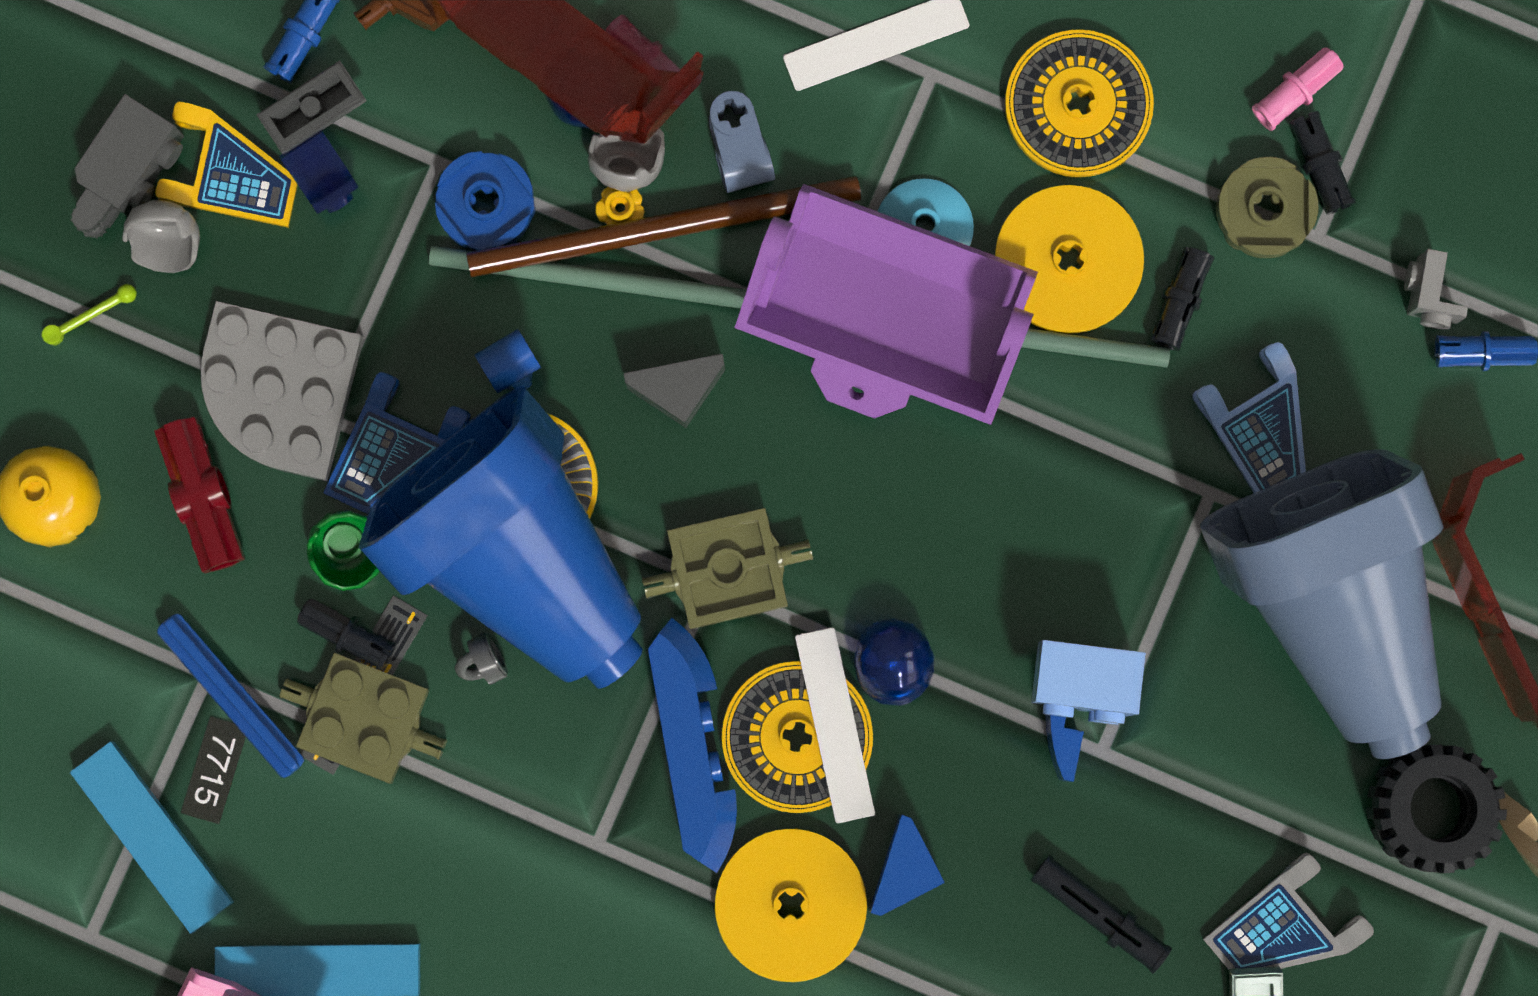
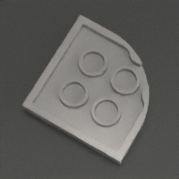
(278, 387)

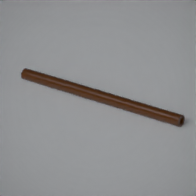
(649, 229)

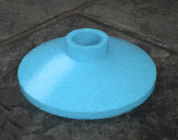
(934, 200)

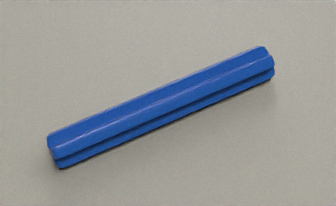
(230, 695)

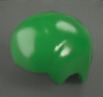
(335, 551)

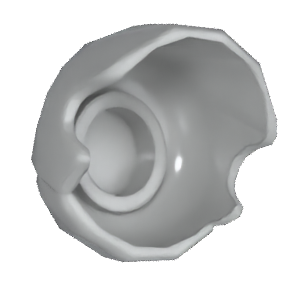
(625, 163)
(162, 236)

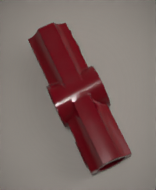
(199, 495)

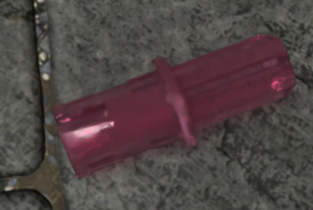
(638, 43)

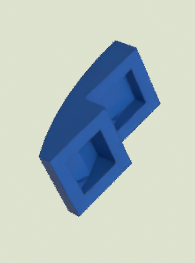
(1063, 747)

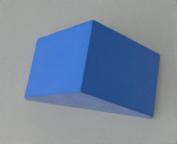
(906, 869)

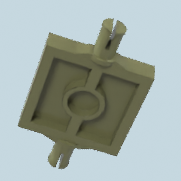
(727, 568)
(363, 718)

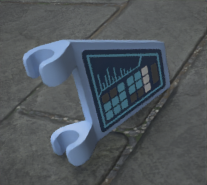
(1264, 430)

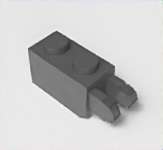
(123, 165)

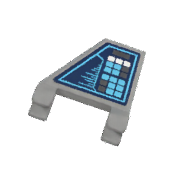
(1280, 927)

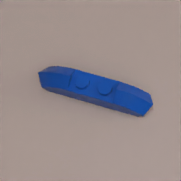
(703, 815)

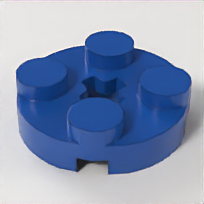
(487, 173)

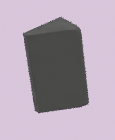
(311, 107)

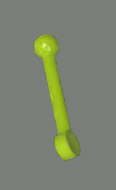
(55, 334)

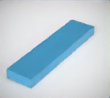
(152, 837)
(322, 969)

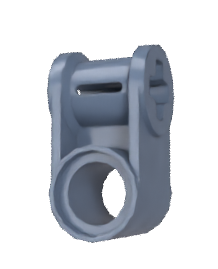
(739, 150)

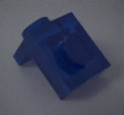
(320, 174)

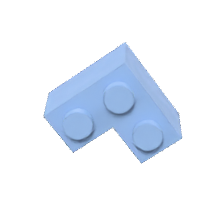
(1088, 679)

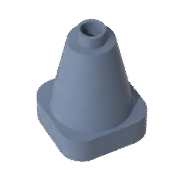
(1344, 589)

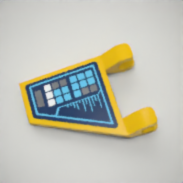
(231, 174)

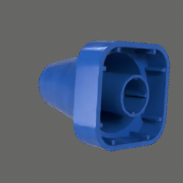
(509, 543)

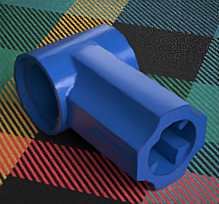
(508, 362)

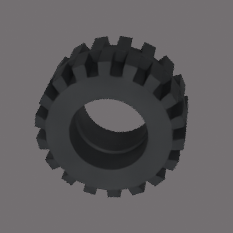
(1477, 818)

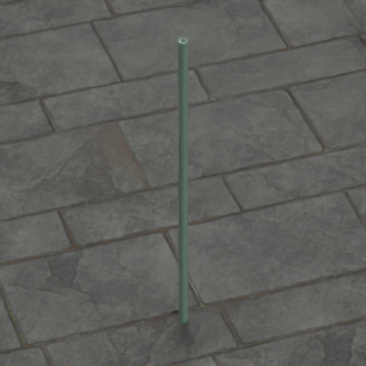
(734, 298)

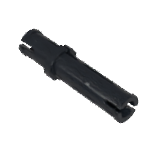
(1150, 950)

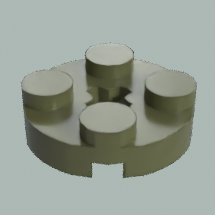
(1286, 187)

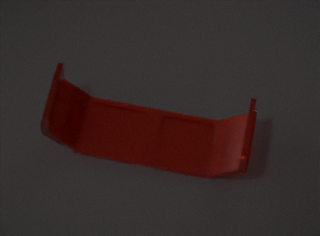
(577, 64)
(1477, 595)

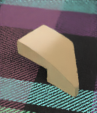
(1521, 830)

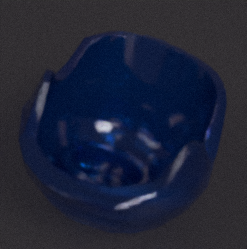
(893, 662)

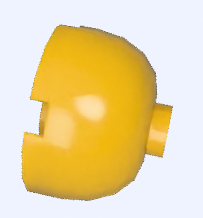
(48, 496)

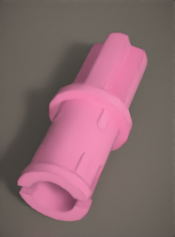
(1297, 88)

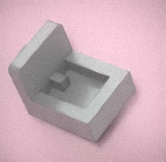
(1425, 282)

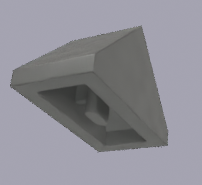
(677, 387)

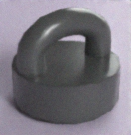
(487, 659)

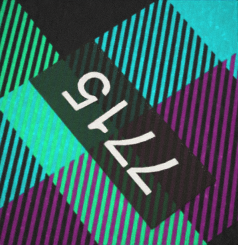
(214, 771)

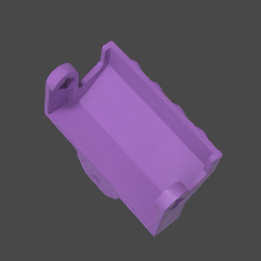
(888, 308)

